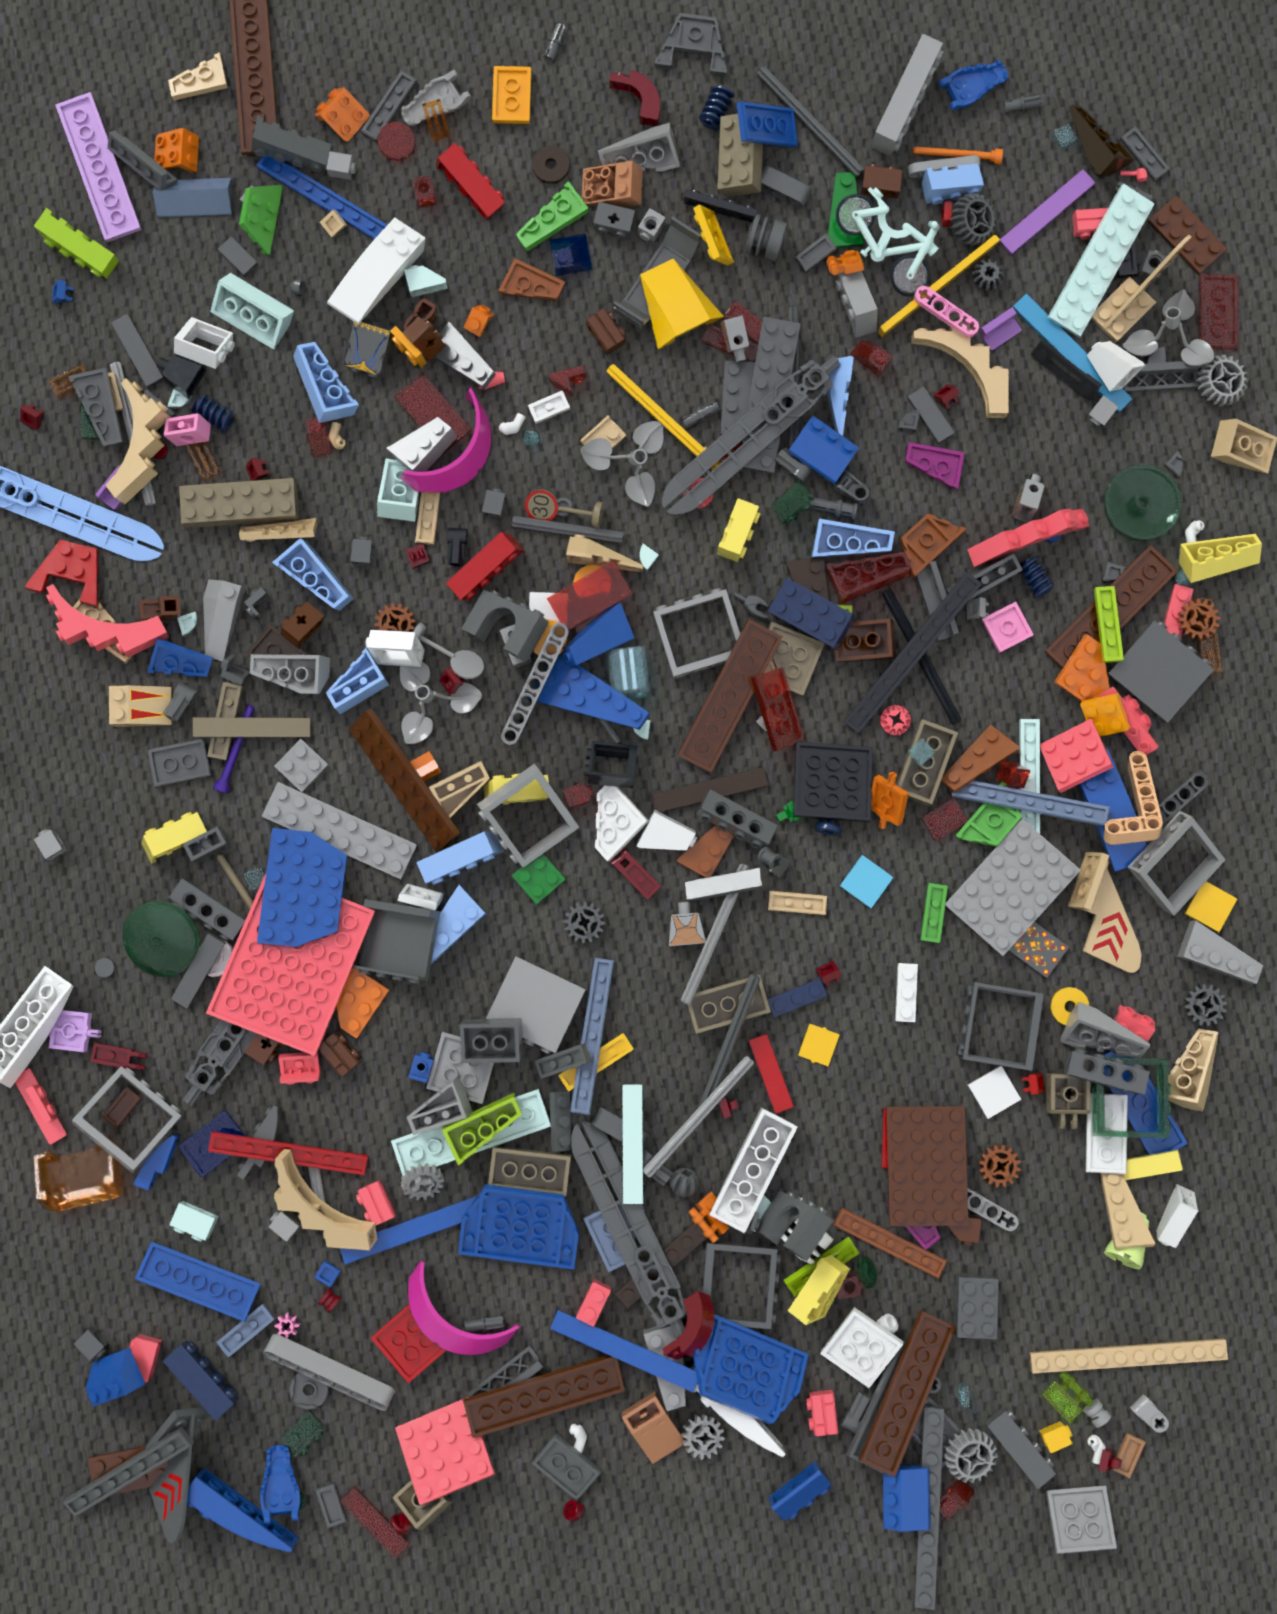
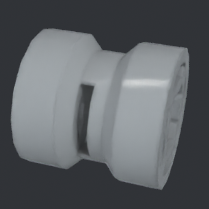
(1097, 1413)

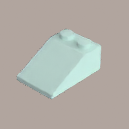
(395, 497)

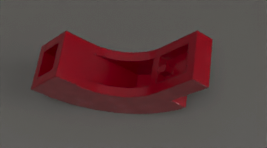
(644, 90)
(698, 1328)

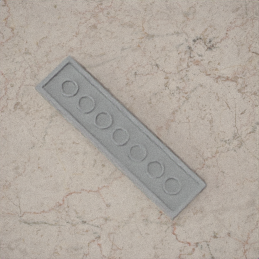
(340, 829)

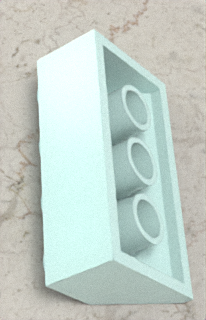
(251, 310)

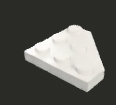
(616, 821)

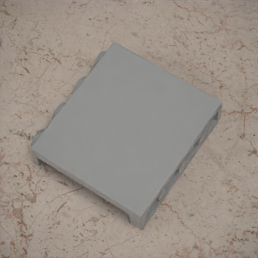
(541, 1001)

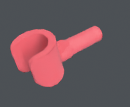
(1141, 174)

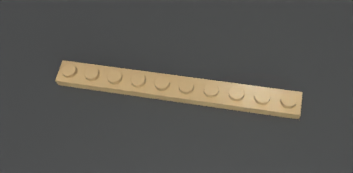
(1128, 1355)

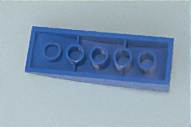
(1109, 791)
(236, 1513)

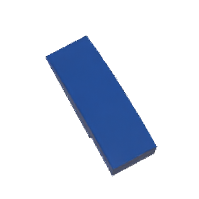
(156, 1163)

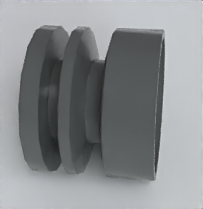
(766, 237)

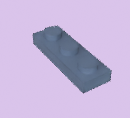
(246, 1330)

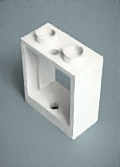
(206, 332)
(395, 648)

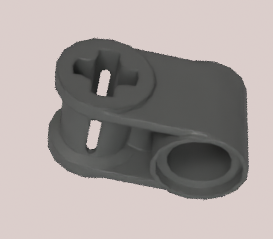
(849, 485)
(773, 862)

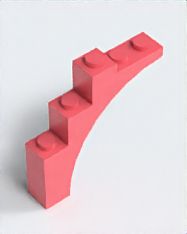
(1028, 534)
(128, 638)

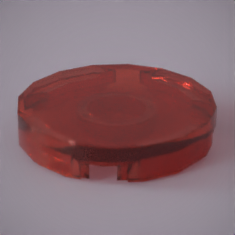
(396, 141)

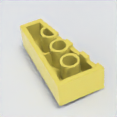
(1219, 556)

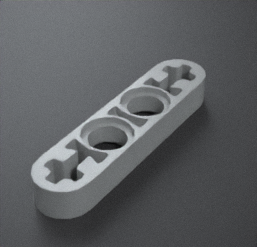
(918, 169)
(982, 1211)

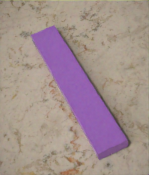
(1046, 212)

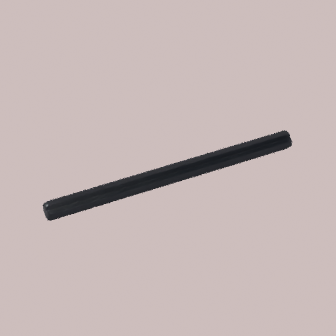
(924, 661)

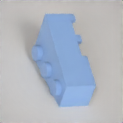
(951, 183)
(357, 684)

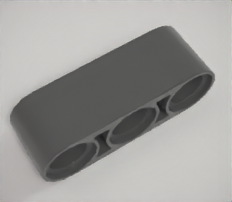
(786, 187)
(612, 1124)

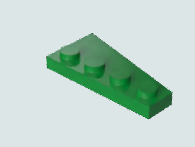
(843, 186)

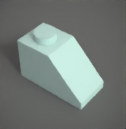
(423, 281)

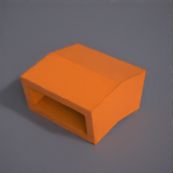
(426, 766)

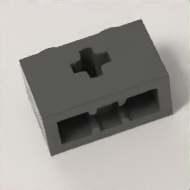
(607, 213)
(206, 844)

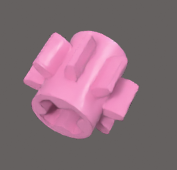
(282, 1330)

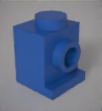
(421, 1075)

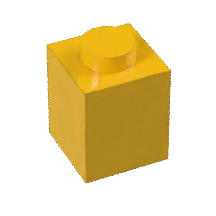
(1056, 1436)

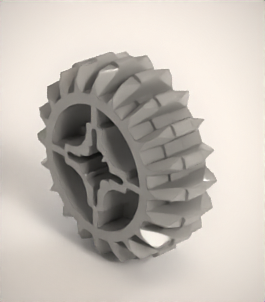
(1220, 391)
(973, 1462)

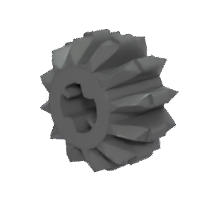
(986, 281)

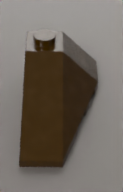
(1101, 152)

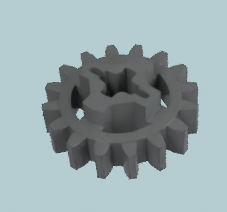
(575, 925)
(1203, 1012)

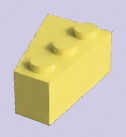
(819, 1290)

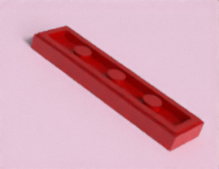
(771, 1073)

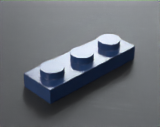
(796, 997)

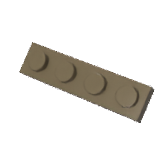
(227, 708)

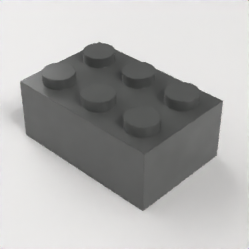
(491, 1040)
(976, 1306)

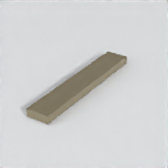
(252, 727)

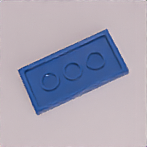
(767, 124)

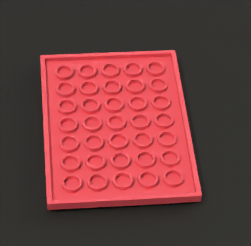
(289, 989)

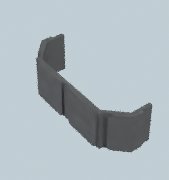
(678, 244)

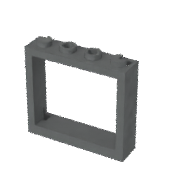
(1032, 1027)
(773, 1277)

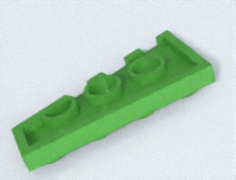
(558, 214)

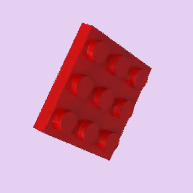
(406, 1345)

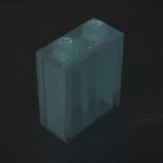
(629, 671)

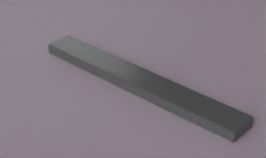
(128, 1471)

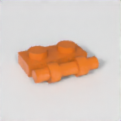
(848, 263)
(705, 1206)

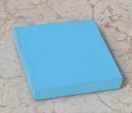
(866, 881)

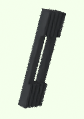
(1045, 351)

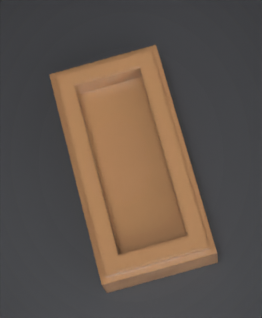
(1129, 1453)

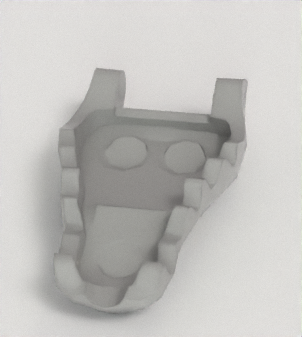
(438, 88)

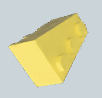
(738, 530)
(529, 793)
(172, 836)

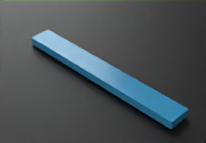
(1066, 346)

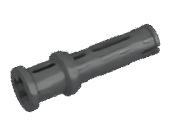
(838, 507)

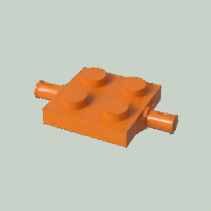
(888, 800)

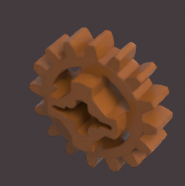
(1195, 612)
(401, 619)
(1004, 1172)

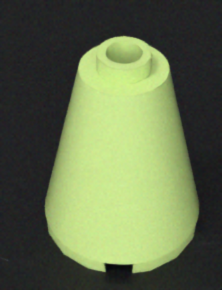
(1129, 1256)

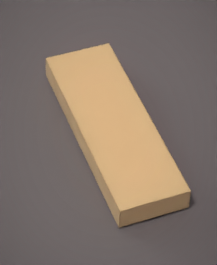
(427, 518)
(797, 902)

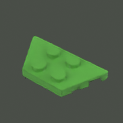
(260, 214)
(990, 824)

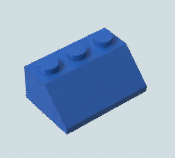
(823, 449)
(113, 1377)
(800, 1491)
(907, 1499)

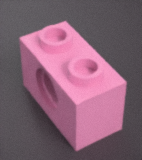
(187, 429)

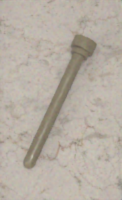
(235, 880)

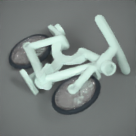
(857, 215)

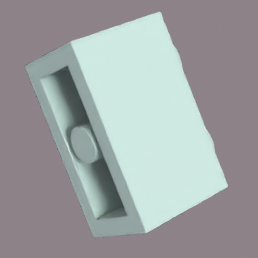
(193, 1221)

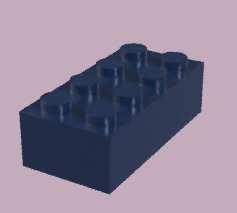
(811, 613)
(201, 1379)

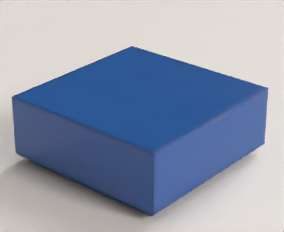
(327, 1273)

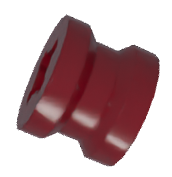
(329, 1300)

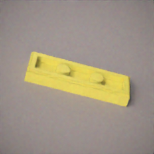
(1153, 1164)

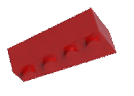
(470, 181)
(485, 566)

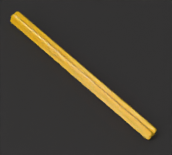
(656, 411)

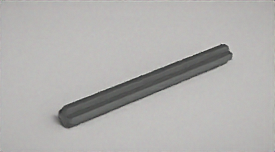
(567, 529)

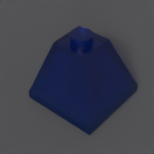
(570, 254)

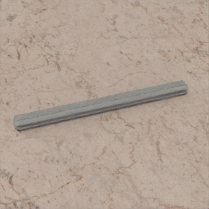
(116, 367)
(710, 944)
(698, 1116)

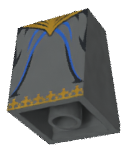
(369, 347)

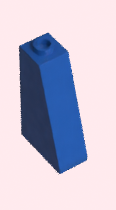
(600, 635)

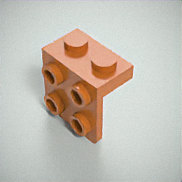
(342, 113)
(177, 149)

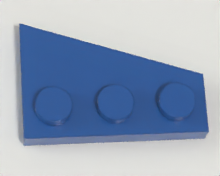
(177, 659)

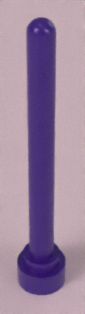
(223, 784)

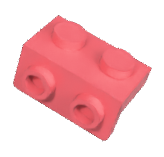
(1138, 1024)
(299, 1068)

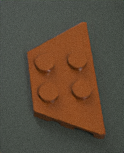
(927, 541)

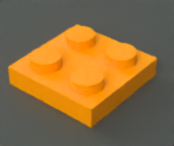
(404, 344)
(1106, 714)

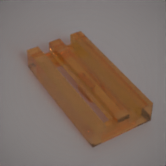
(440, 135)
(81, 367)
(196, 446)

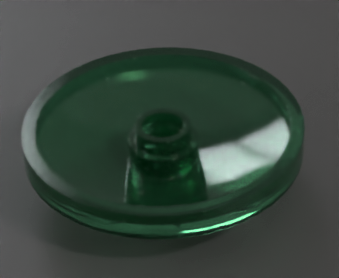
(1142, 502)
(160, 939)

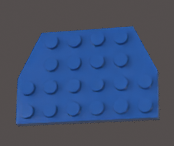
(301, 889)
(520, 1227)
(748, 1371)

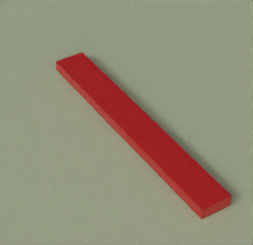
(302, 1154)

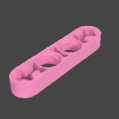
(949, 308)

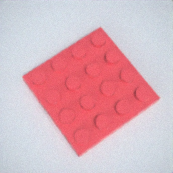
(443, 1453)

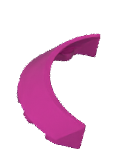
(464, 467)
(441, 1331)

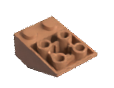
(613, 184)
(652, 1427)

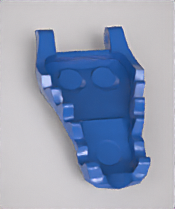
(971, 83)
(279, 1487)

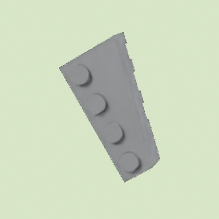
(1213, 952)
(656, 1339)

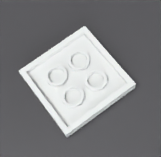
(861, 1347)

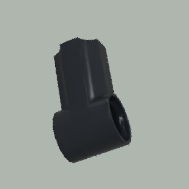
(456, 549)

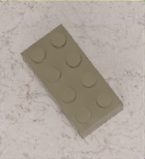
(738, 161)
(924, 780)
(718, 1005)
(530, 1170)

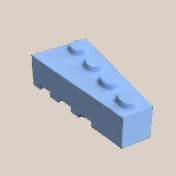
(455, 920)

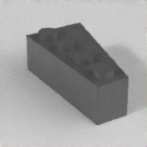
(289, 146)

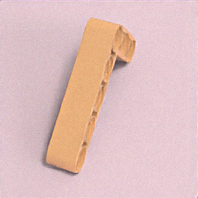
(1143, 803)

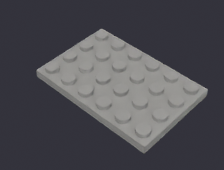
(1012, 887)

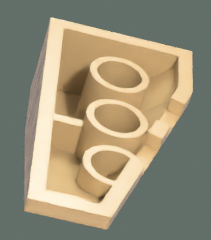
(588, 552)
(1193, 1071)

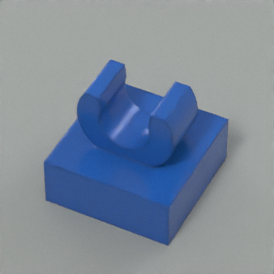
(59, 292)

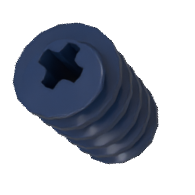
(714, 107)
(213, 413)
(1036, 577)

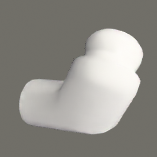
(1192, 530)
(580, 1435)

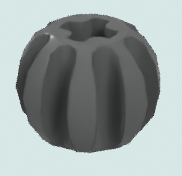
(684, 1182)

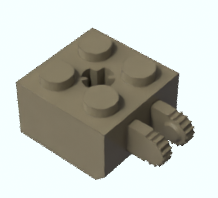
(1057, 1102)

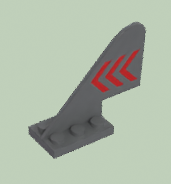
(171, 1488)

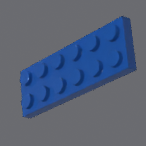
(1143, 1115)
(198, 1281)

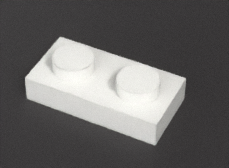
(549, 407)

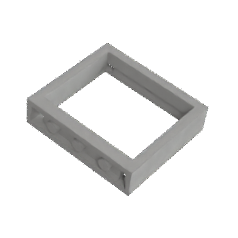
(681, 605)
(506, 792)
(1158, 848)
(105, 1143)

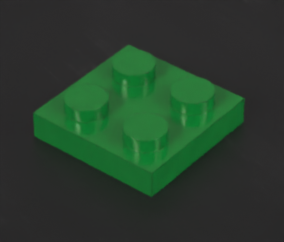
(538, 878)

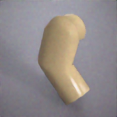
(334, 437)

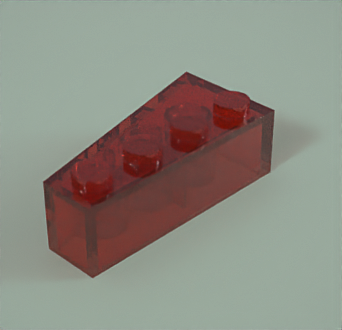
(863, 576)

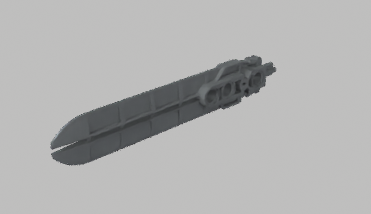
(755, 444)
(218, 1058)
(619, 1230)

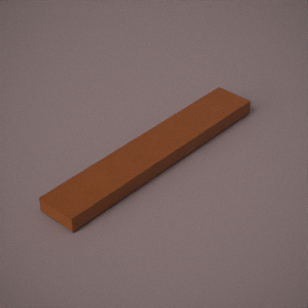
(890, 1242)

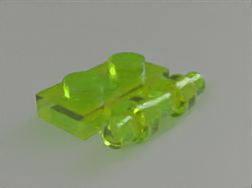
(1062, 1402)

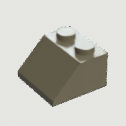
(419, 1515)

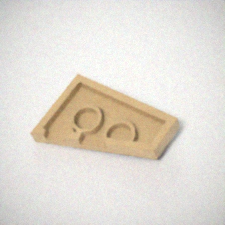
(201, 80)

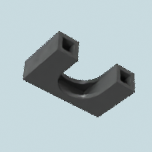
(491, 608)
(809, 1229)

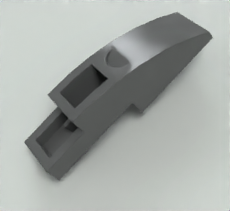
(266, 1130)

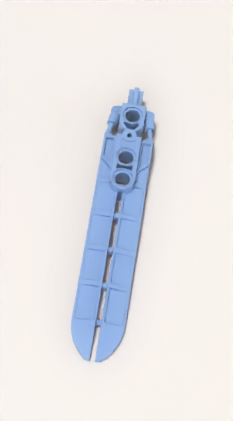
(82, 508)

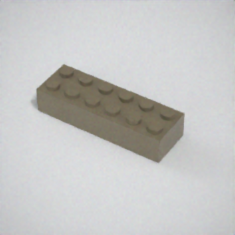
(239, 503)

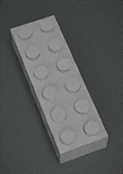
(908, 95)

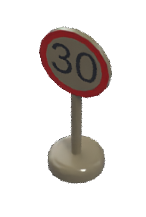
(544, 506)

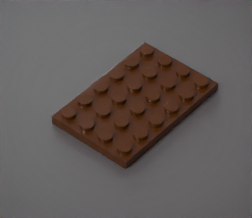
(927, 1166)

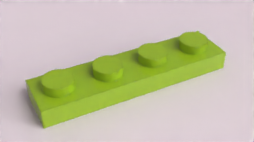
(1108, 624)
(842, 1251)

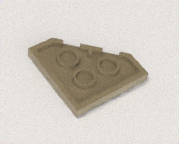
(797, 656)

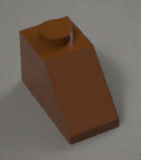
(968, 1234)

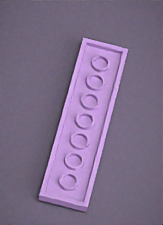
(98, 167)

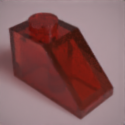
(872, 357)

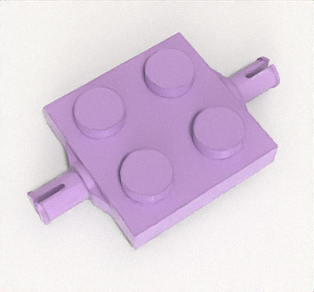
(72, 1031)

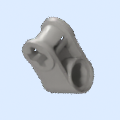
(1148, 1412)

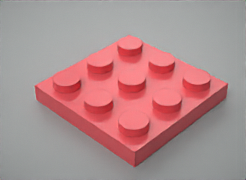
(1076, 755)

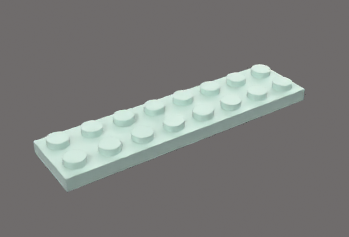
(1100, 260)
(433, 1148)

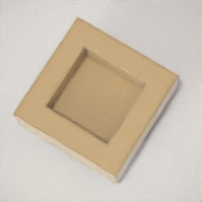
(333, 223)

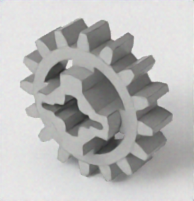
(422, 1181)
(711, 1440)

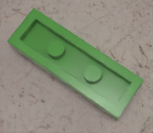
(933, 913)

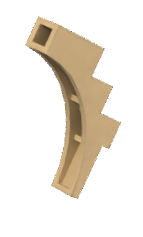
(991, 381)
(145, 442)
(315, 1214)

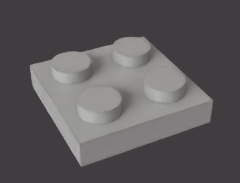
(301, 765)

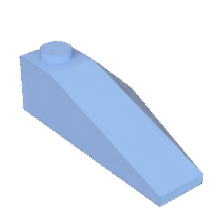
(838, 392)

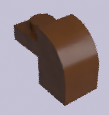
(165, 608)

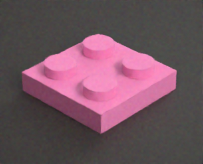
(1007, 627)

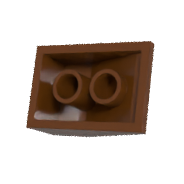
(868, 642)

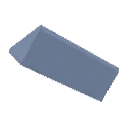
(195, 198)

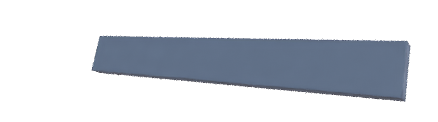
(1034, 802)
(592, 1035)

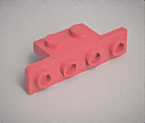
(1138, 721)
(39, 1105)

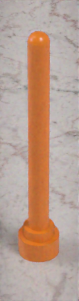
(994, 156)

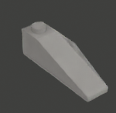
(1096, 1030)

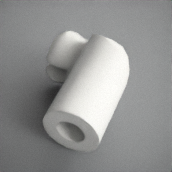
(512, 427)
(1097, 1446)

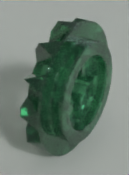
(867, 1272)

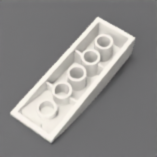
(377, 270)
(30, 1023)
(753, 1170)
(747, 1425)

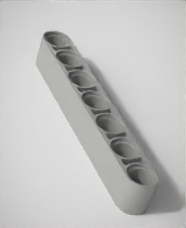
(532, 692)
(329, 1372)

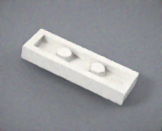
(906, 992)

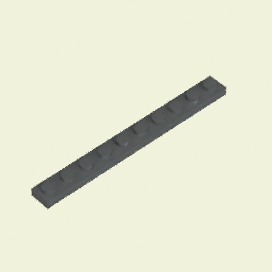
(928, 1539)

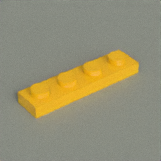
(608, 1054)

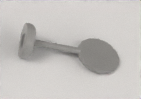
(463, 663)

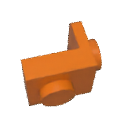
(478, 319)

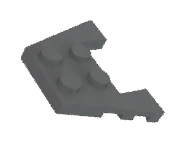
(694, 35)

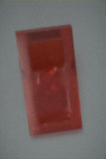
(563, 378)
(318, 437)
(955, 1497)

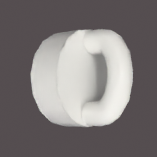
(888, 1322)

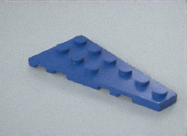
(585, 694)

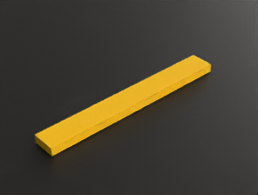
(940, 284)

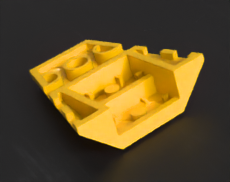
(675, 303)

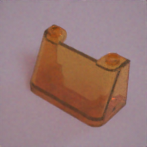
(76, 1178)

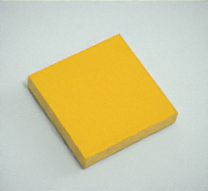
(1210, 906)

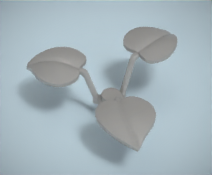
(1177, 308)
(638, 487)
(416, 726)

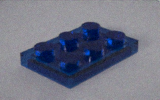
(197, 1146)

